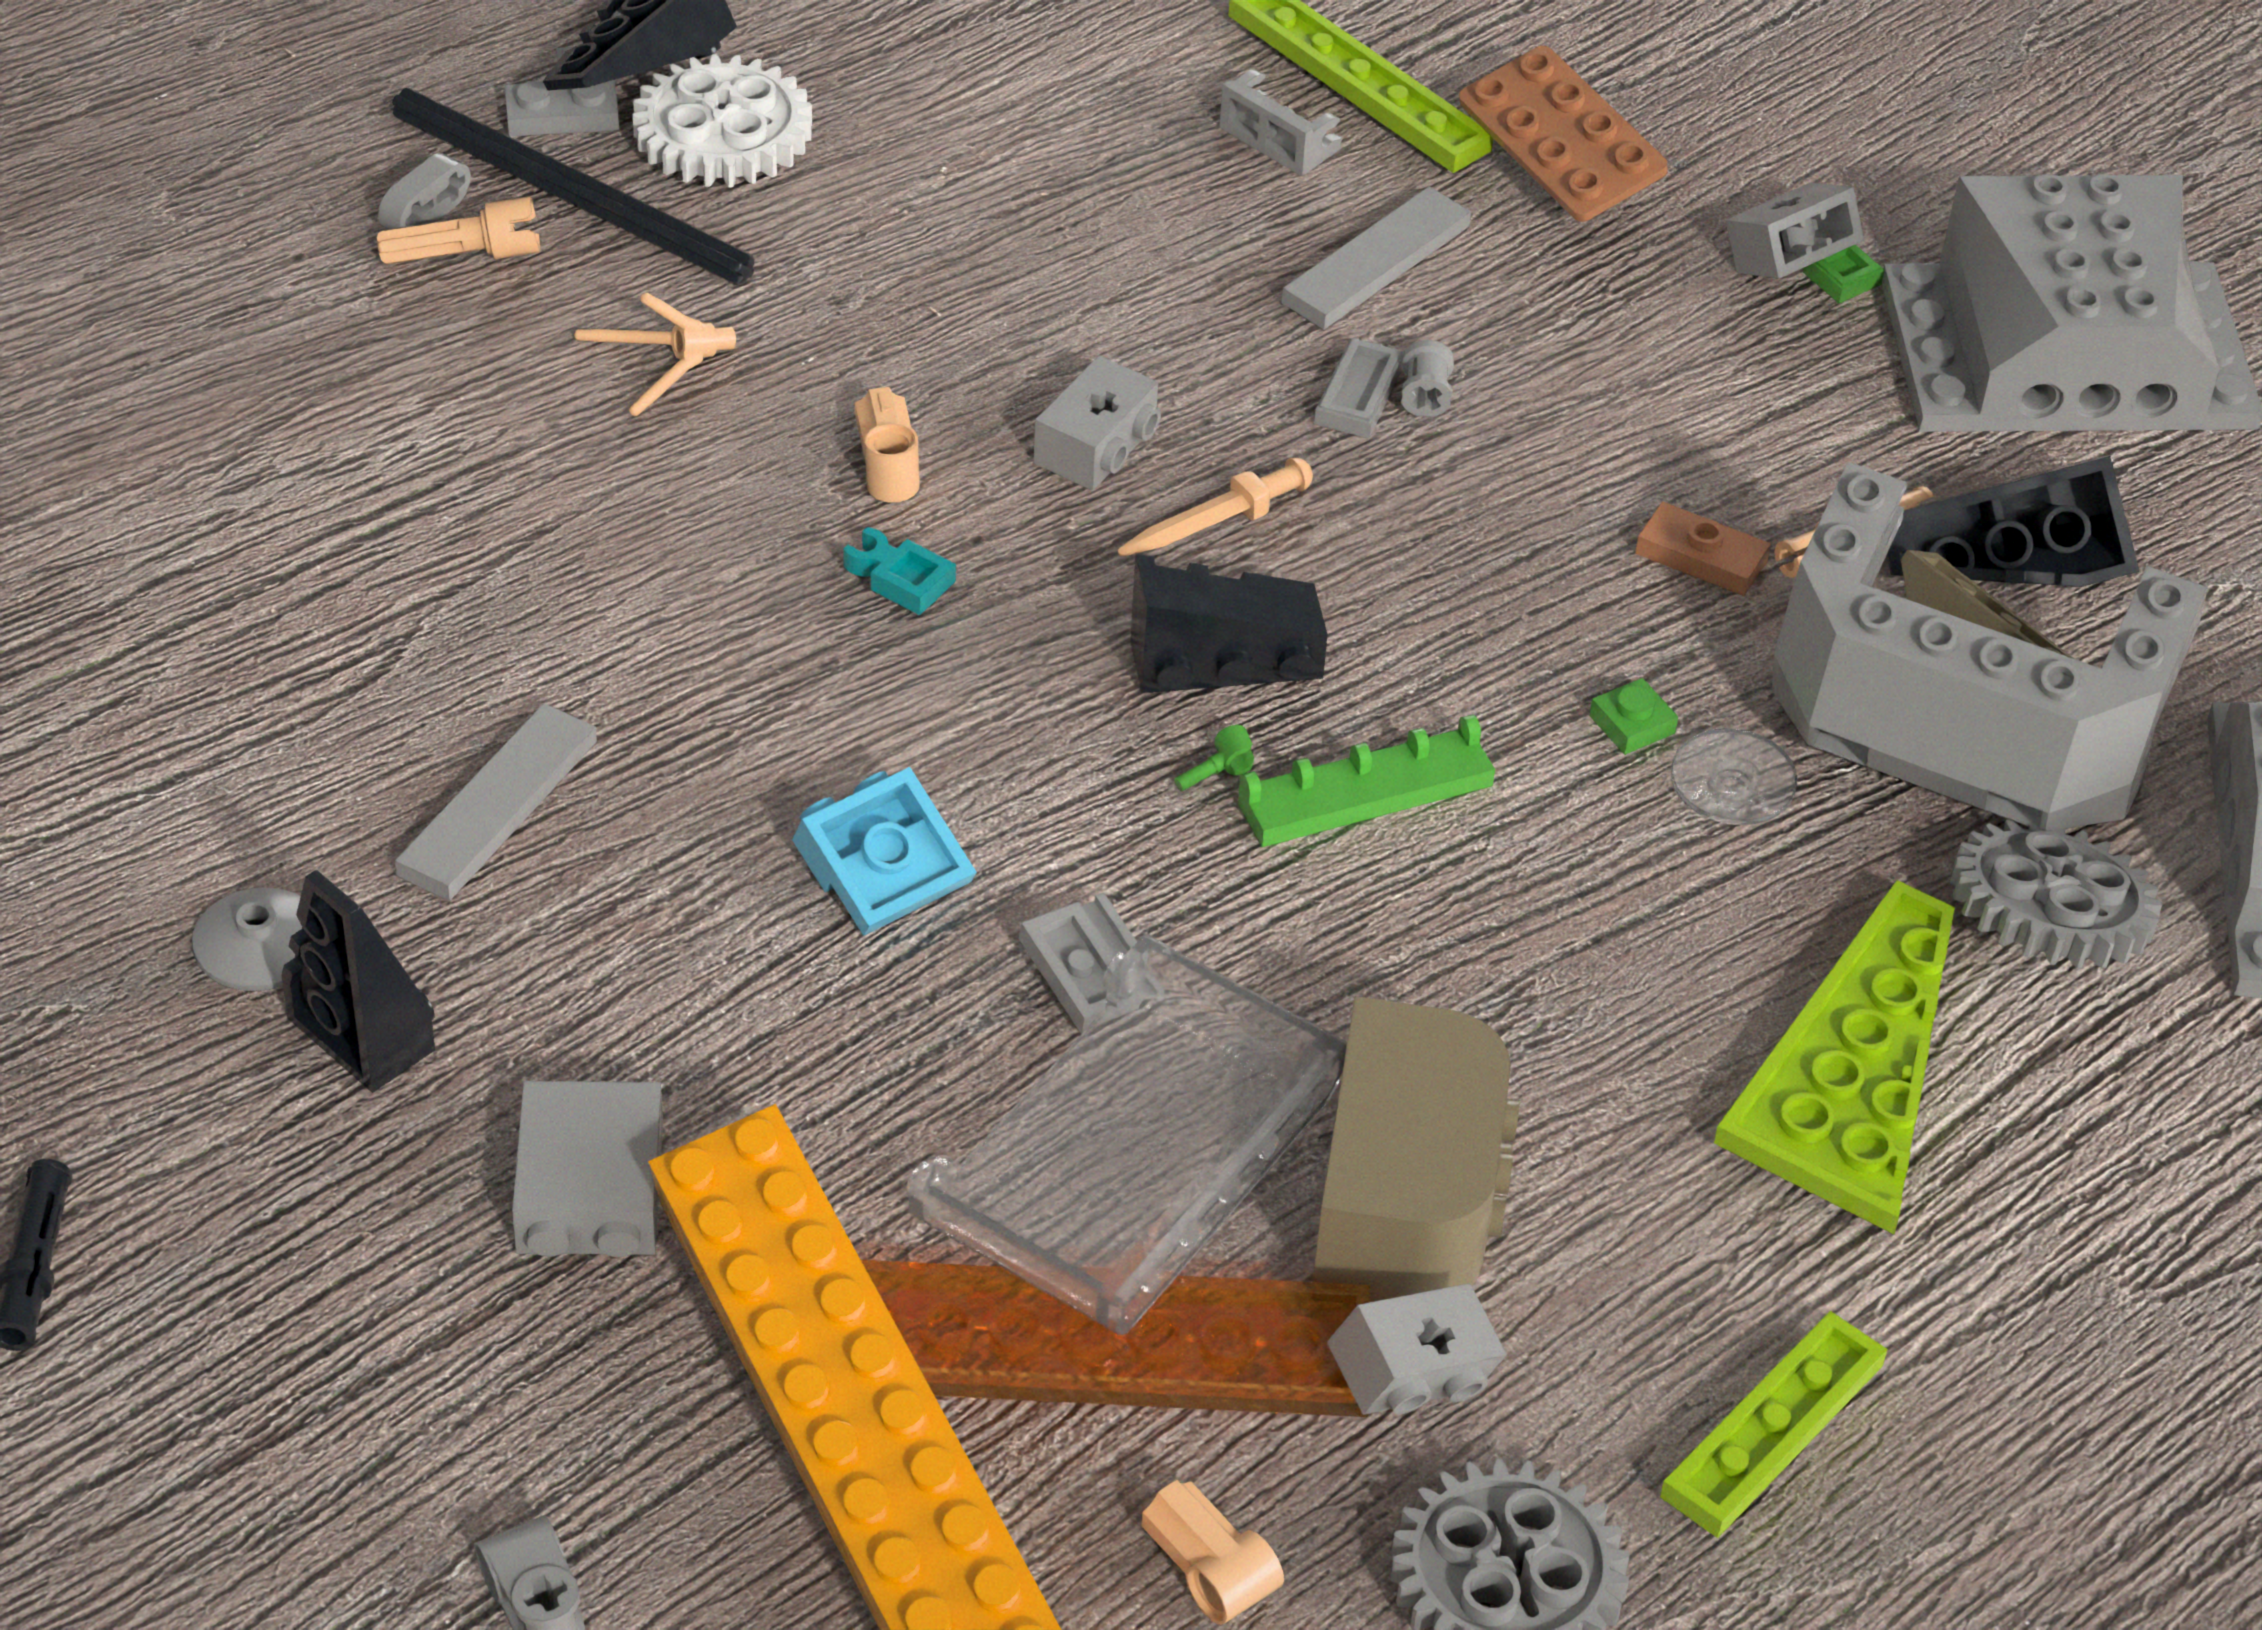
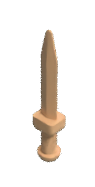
(1246, 495)

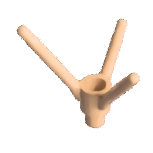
(689, 340)

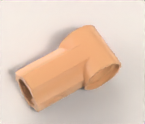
(888, 445)
(1220, 1565)

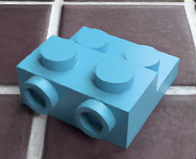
(882, 849)

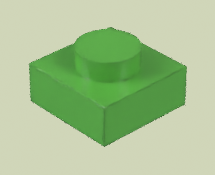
(1633, 716)

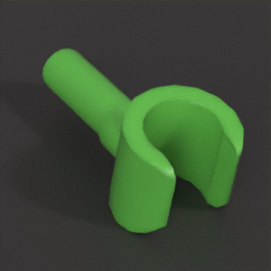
(1233, 756)

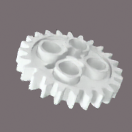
(722, 120)

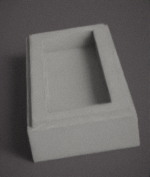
(1359, 388)

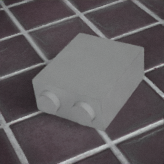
(587, 1168)

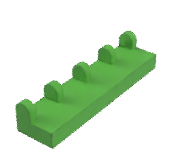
(1366, 784)

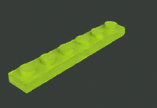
(1366, 80)

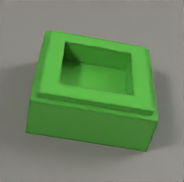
(1846, 274)

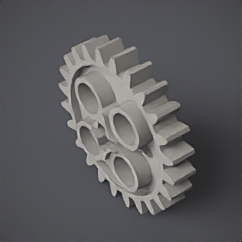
(2055, 894)
(1566, 1551)

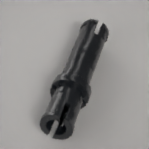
(27, 1272)

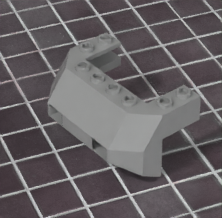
(1959, 700)

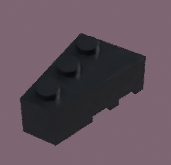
(1221, 629)

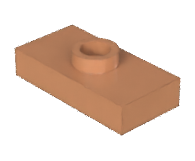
(1703, 548)

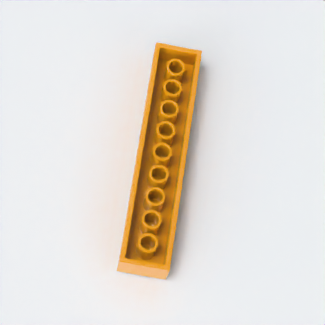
(843, 1385)

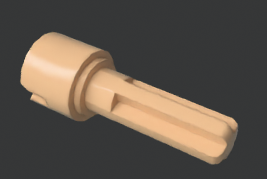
(489, 231)

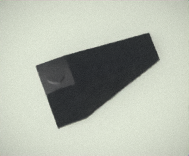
(2030, 530)
(352, 989)

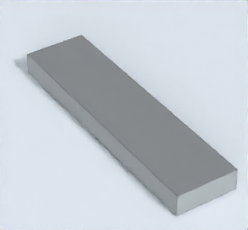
(1376, 257)
(495, 801)

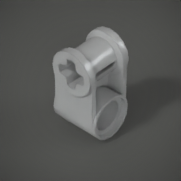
(531, 1577)

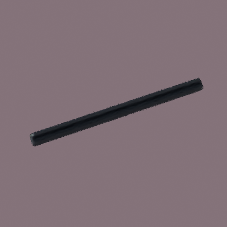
(574, 186)

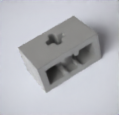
(1794, 230)
(1096, 423)
(1417, 1349)

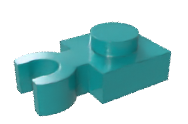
(901, 574)

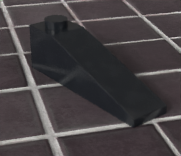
(641, 37)

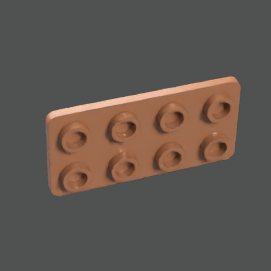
(1563, 133)

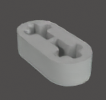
(425, 193)

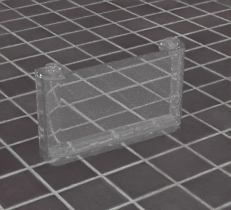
(1136, 1137)

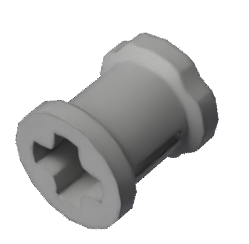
(1427, 372)

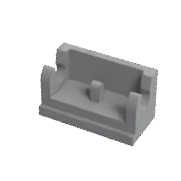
(1274, 127)

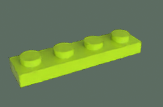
(1773, 1424)

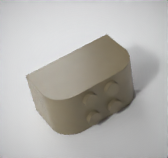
(1416, 1151)

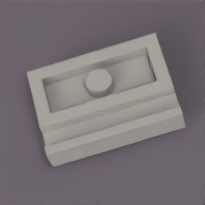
(1073, 952)

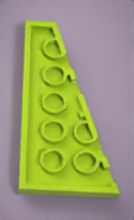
(1849, 1073)

